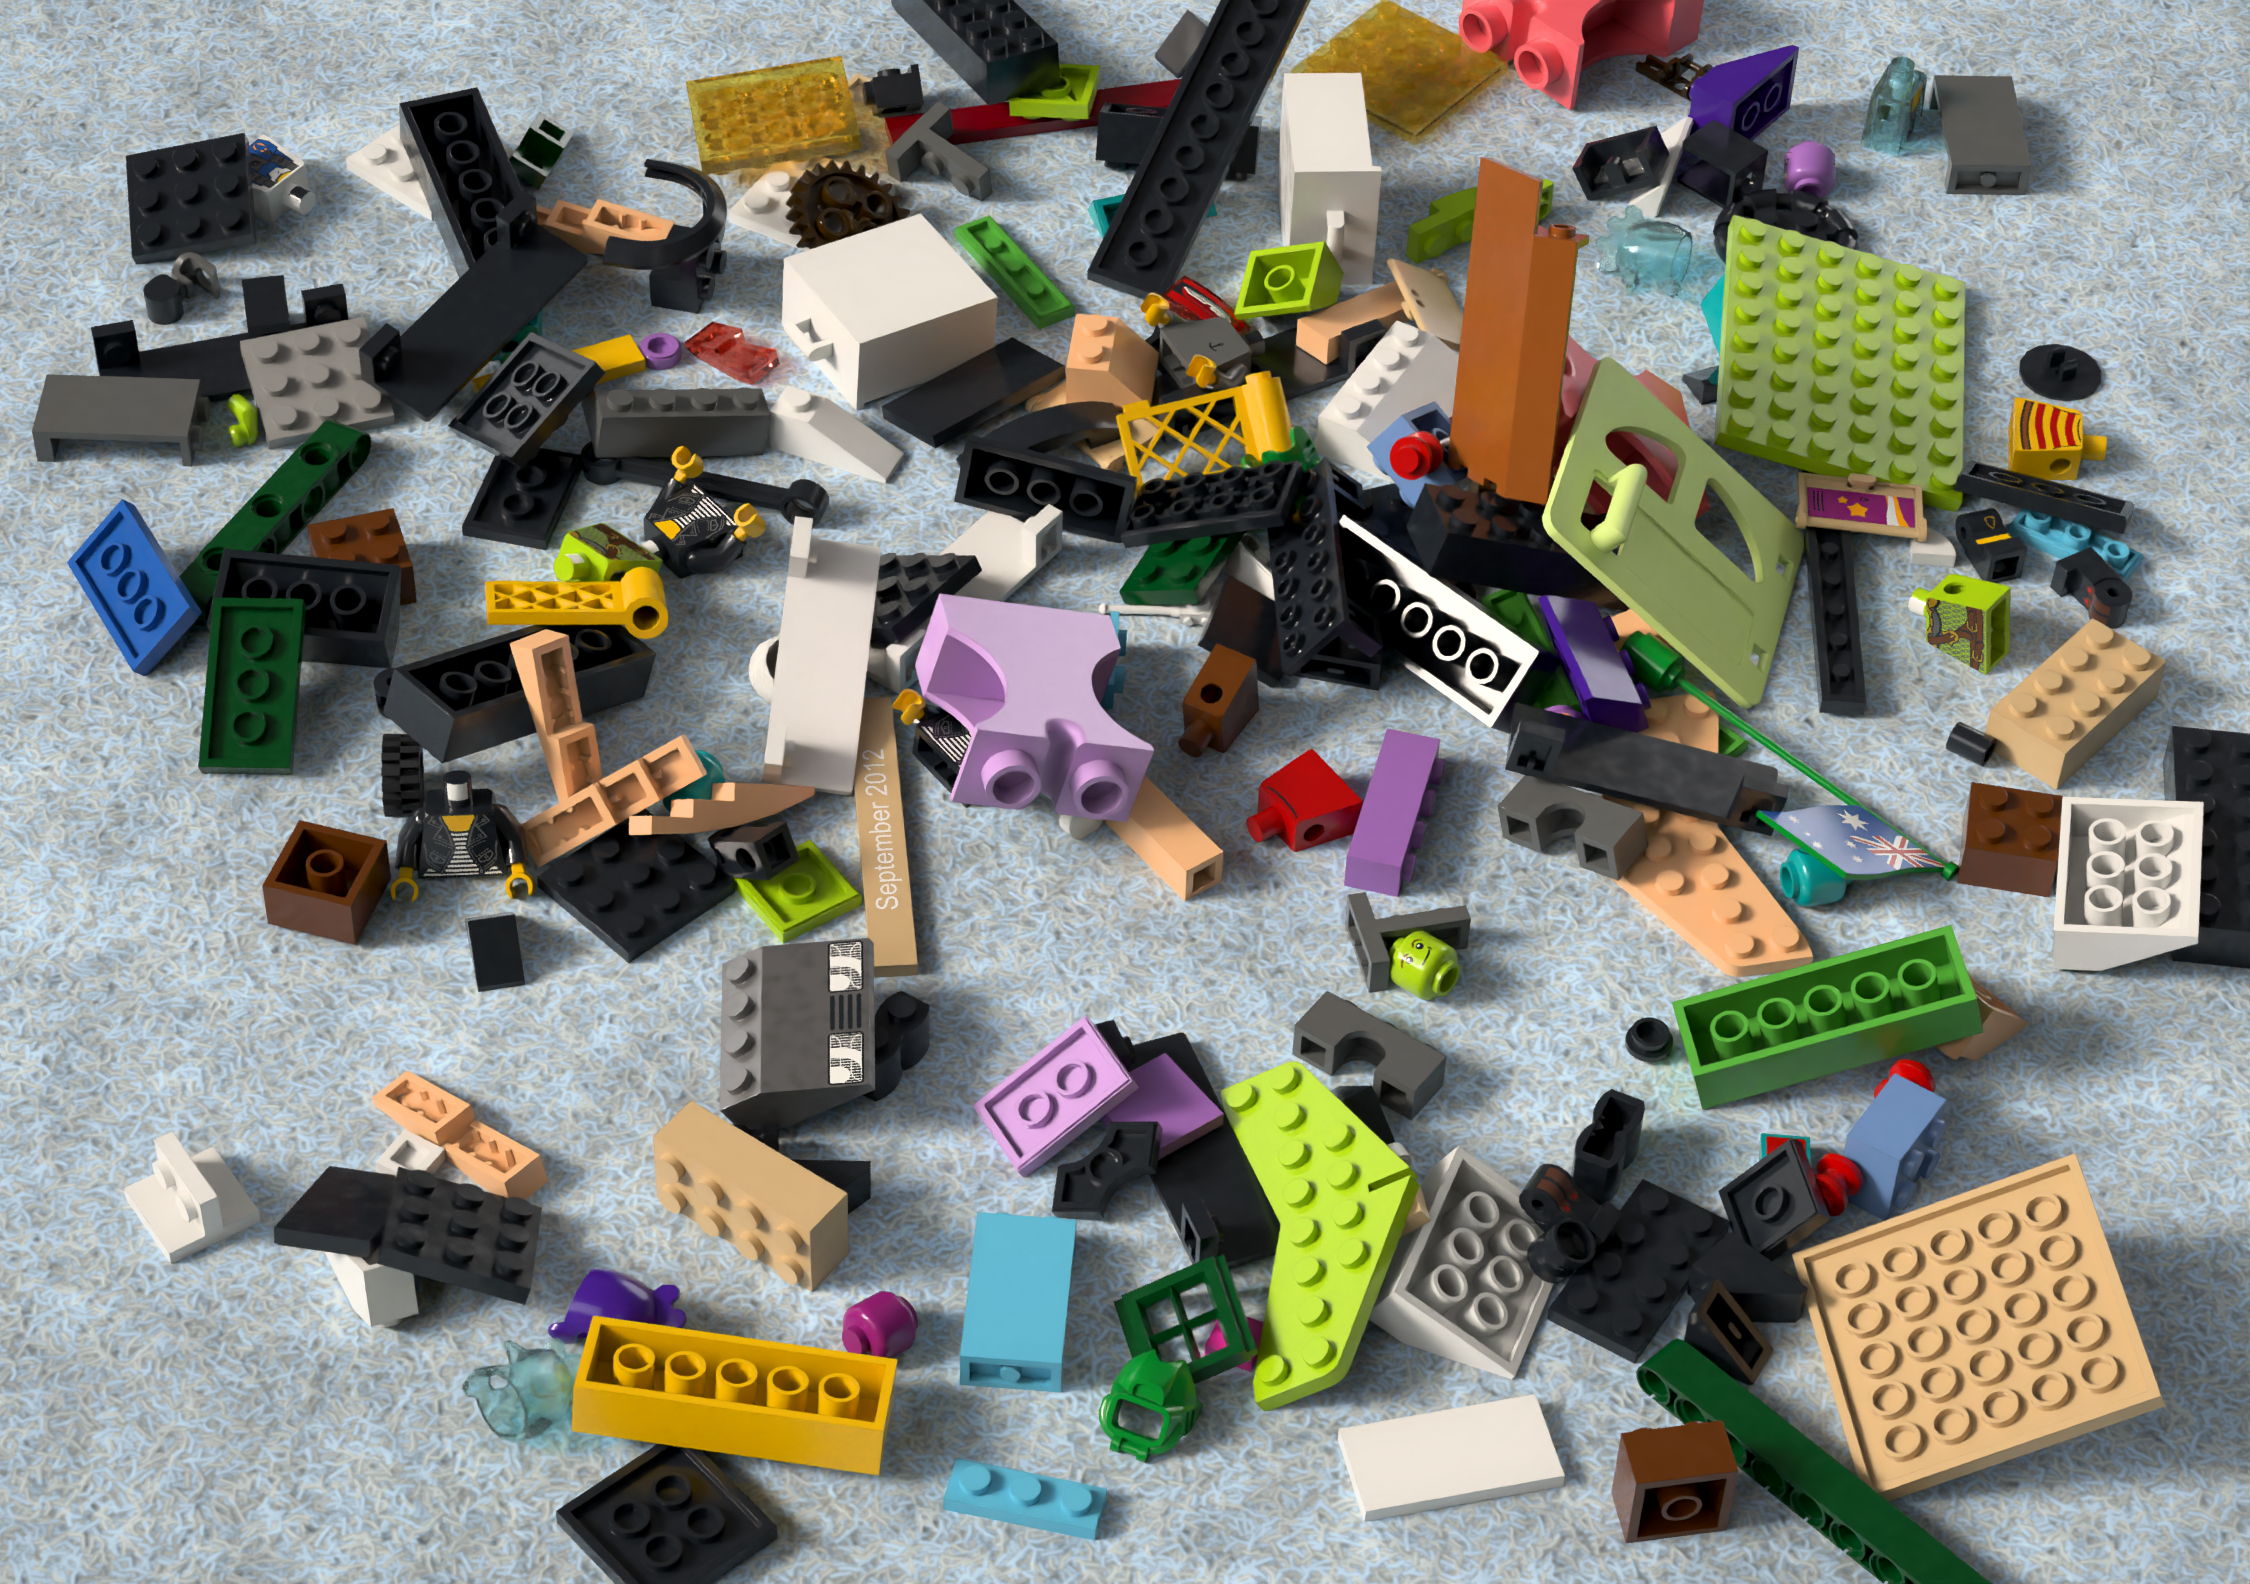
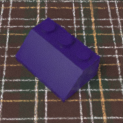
(1593, 663)

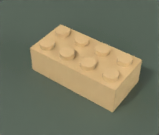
(2075, 703)
(751, 1196)

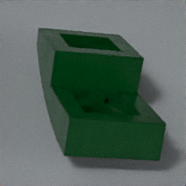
(540, 150)

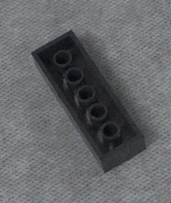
(987, 44)
(459, 170)
(1500, 545)
(1442, 629)
(477, 699)
(2216, 771)

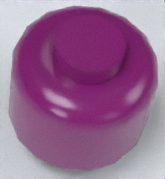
(880, 1326)

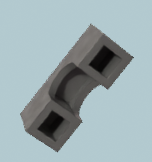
(1605, 832)
(1340, 1032)

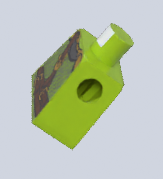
(600, 554)
(1966, 619)

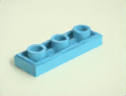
(2063, 538)

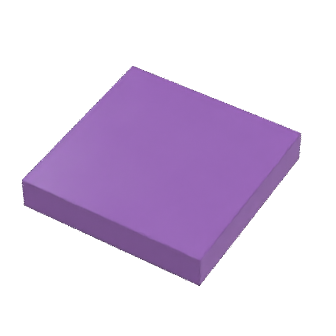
(1172, 1100)

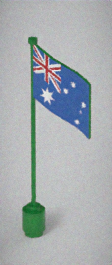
(1842, 837)

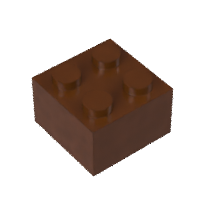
(366, 538)
(2010, 839)
(327, 882)
(1674, 1481)

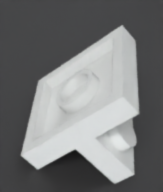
(190, 1200)

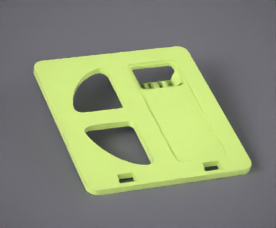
(1663, 562)

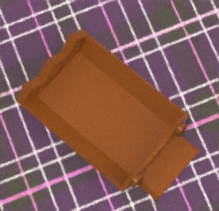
(1513, 337)

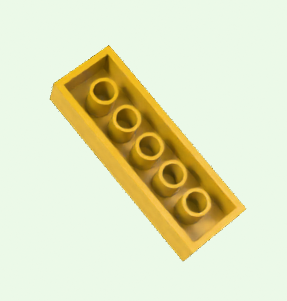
(734, 1395)

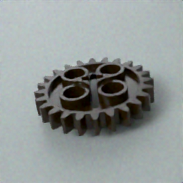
(839, 204)

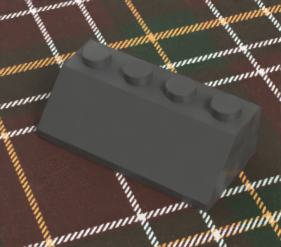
(663, 419)

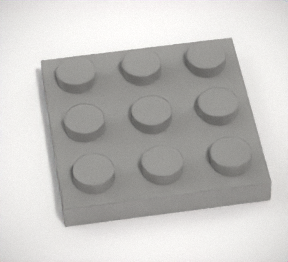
(311, 378)

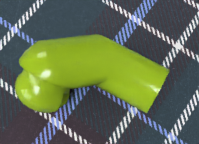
(247, 414)

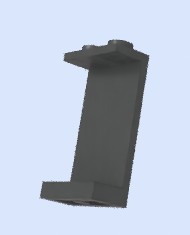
(1982, 135)
(120, 412)

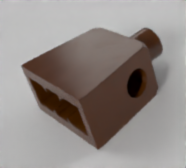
(1219, 702)

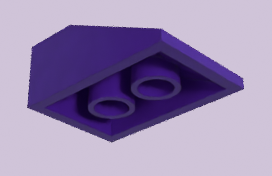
(1745, 92)

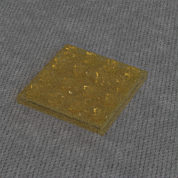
(1408, 67)
(773, 115)

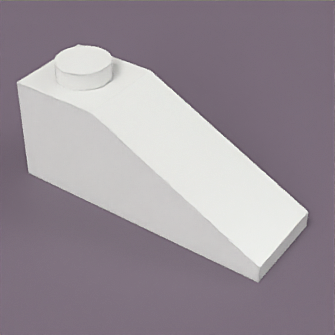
(829, 435)
(375, 1291)

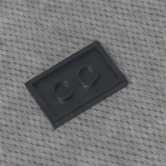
(523, 503)
(339, 1213)

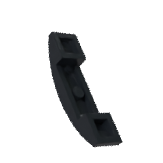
(1059, 427)

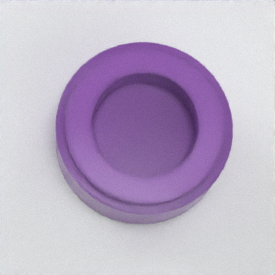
(660, 351)

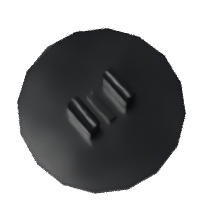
(2060, 372)

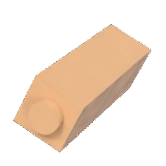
(1170, 843)

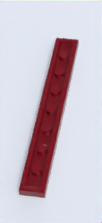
(994, 121)

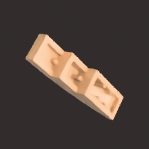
(590, 228)
(612, 800)
(729, 807)

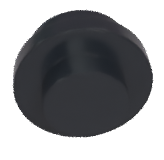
(1649, 1040)

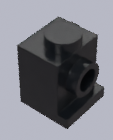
(894, 91)

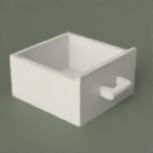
(1327, 170)
(886, 309)

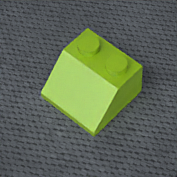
(1289, 281)

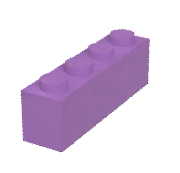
(1393, 813)

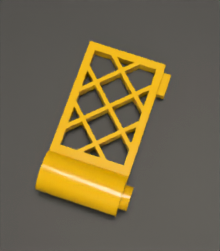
(1259, 413)
(634, 602)

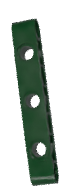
(282, 504)

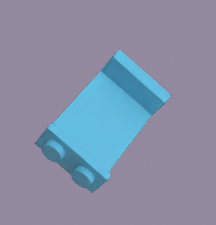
(1017, 1302)

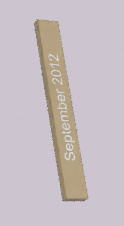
(883, 843)

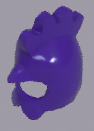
(617, 1296)

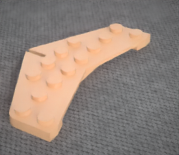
(1696, 875)

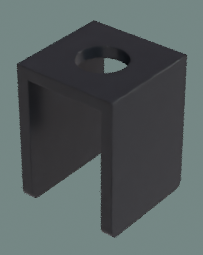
(1724, 164)

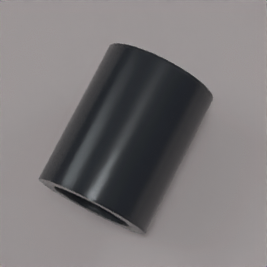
(1971, 743)

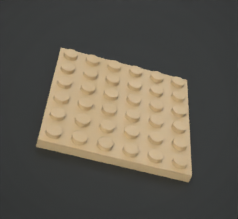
(1976, 1330)

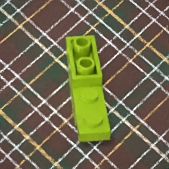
(1452, 223)

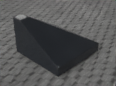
(1703, 384)

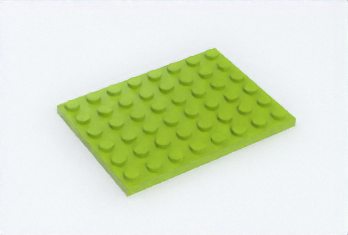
(1841, 361)

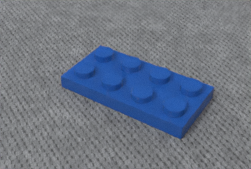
(134, 588)

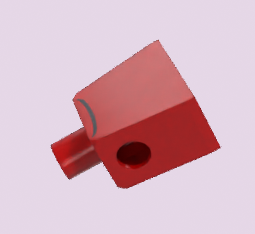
(1305, 805)

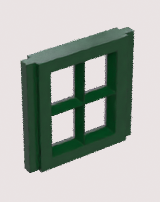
(1227, 1310)

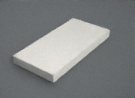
(1450, 1457)

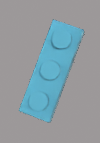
(1025, 1499)

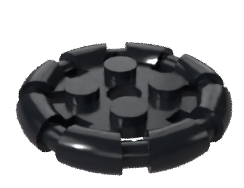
(1803, 217)

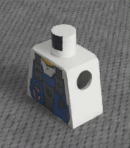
(278, 181)

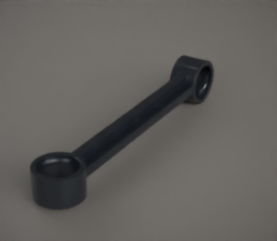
(713, 484)

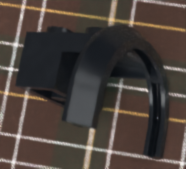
(689, 257)

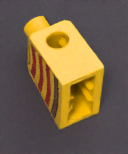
(2049, 441)

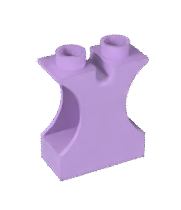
(1031, 699)

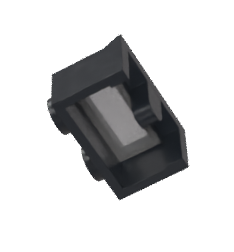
(1621, 163)

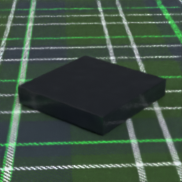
(1248, 625)
(1775, 1201)

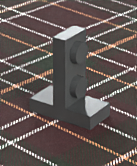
(928, 145)
(1375, 937)

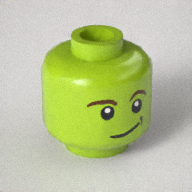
(1424, 965)

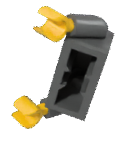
(1202, 350)

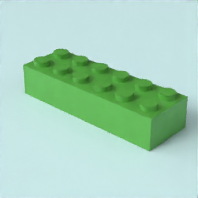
(1828, 1017)

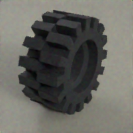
(401, 775)

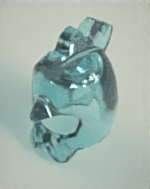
(1646, 250)
(536, 1391)

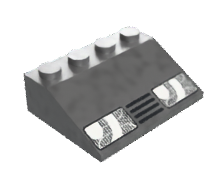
(796, 1030)

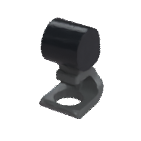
(166, 293)

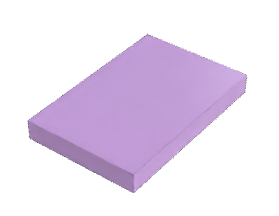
(1055, 1096)

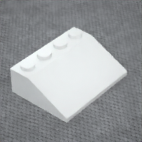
(1396, 377)
(2126, 880)
(1465, 1275)

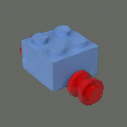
(1417, 452)
(1887, 1146)

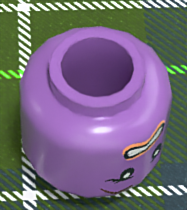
(1810, 168)

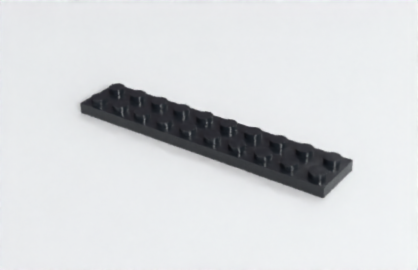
(1195, 145)

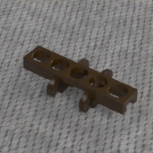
(1674, 70)

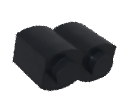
(900, 1040)
(1608, 1145)

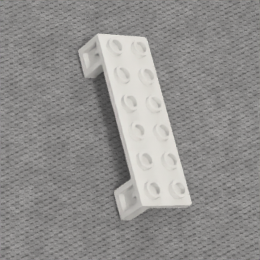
(1008, 557)
(821, 663)

